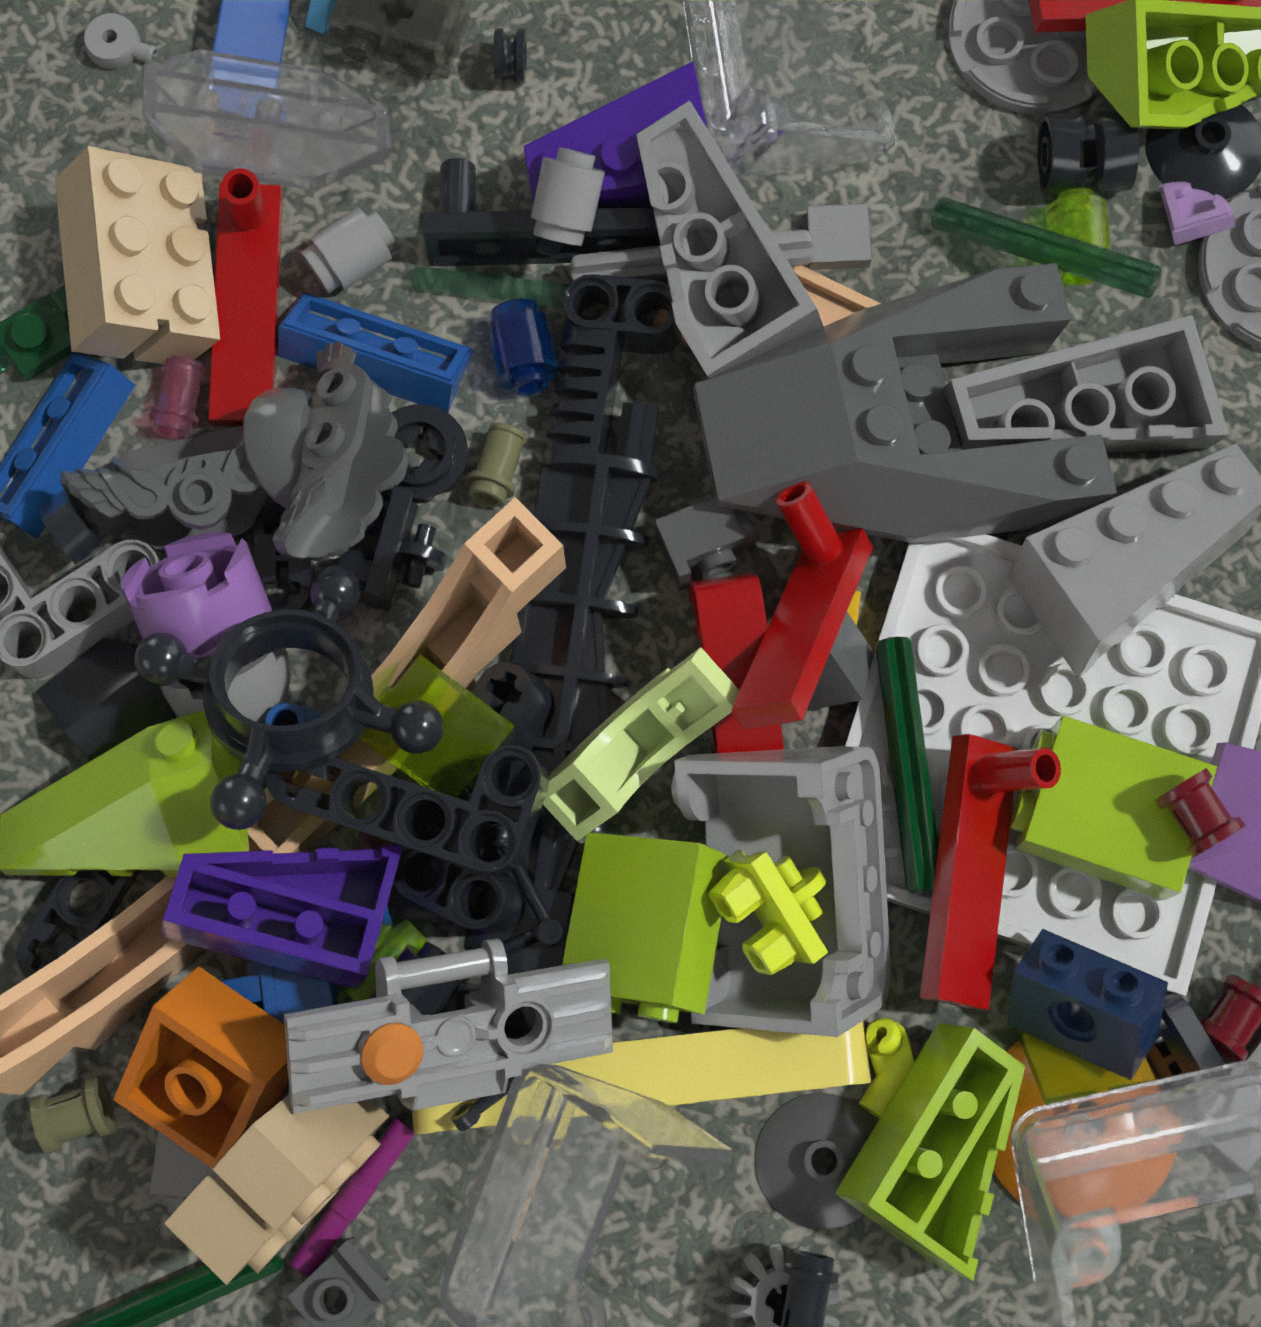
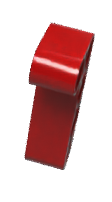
(730, 631)

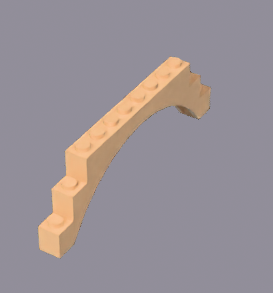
(126, 961)

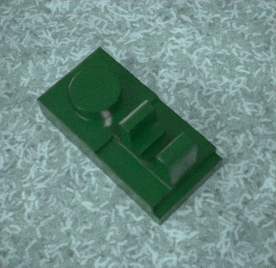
(38, 334)

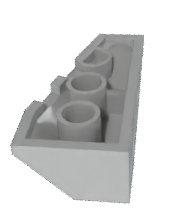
(721, 262)

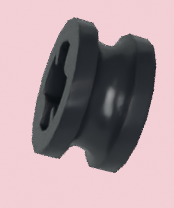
(510, 55)

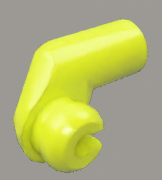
(891, 1060)

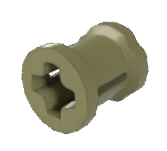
(72, 1115)

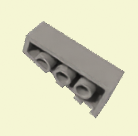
(1125, 386)
(1131, 554)

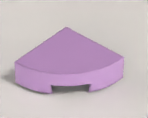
(1194, 212)

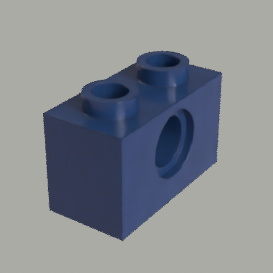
(1086, 1003)

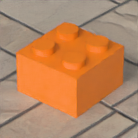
(205, 1067)

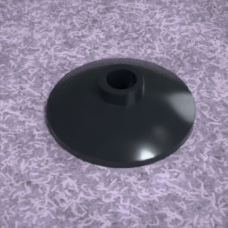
(1215, 168)

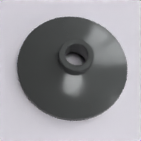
(786, 1153)

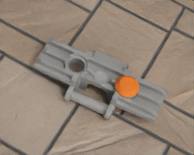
(452, 1056)

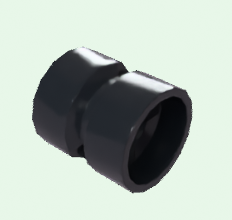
(1108, 152)

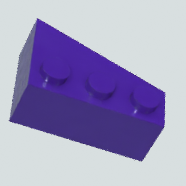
(286, 909)

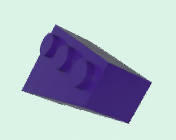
(612, 137)

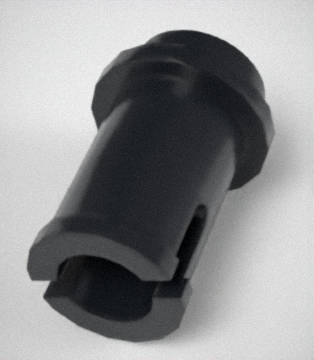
(807, 1289)

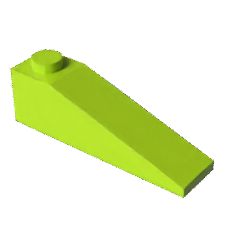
(1174, 59)
(127, 808)

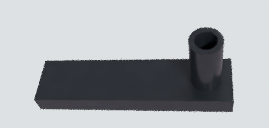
(477, 238)

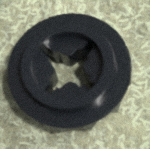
(444, 439)

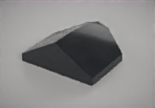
(104, 698)

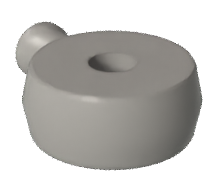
(121, 51)

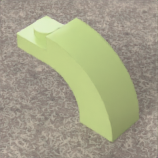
(637, 742)

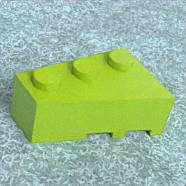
(937, 1147)

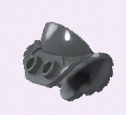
(325, 455)
(172, 490)

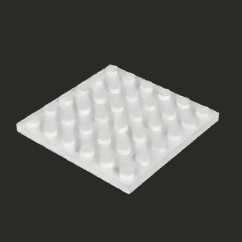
(994, 673)

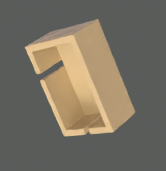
(135, 257)
(274, 1183)

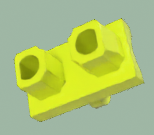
(782, 903)

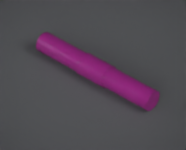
(352, 1198)

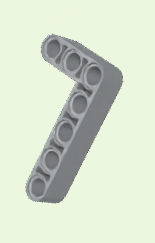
(52, 609)

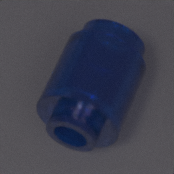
(521, 347)

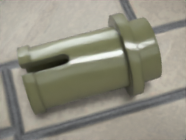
(497, 465)

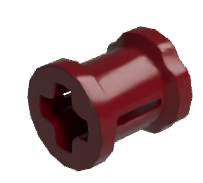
(1199, 813)
(1234, 1018)

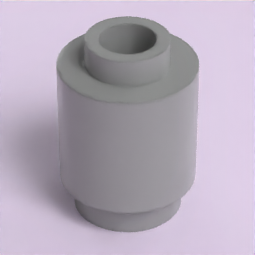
(567, 197)
(348, 249)

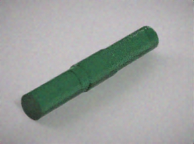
(488, 286)

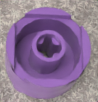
(196, 591)

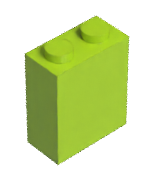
(1105, 810)
(651, 918)

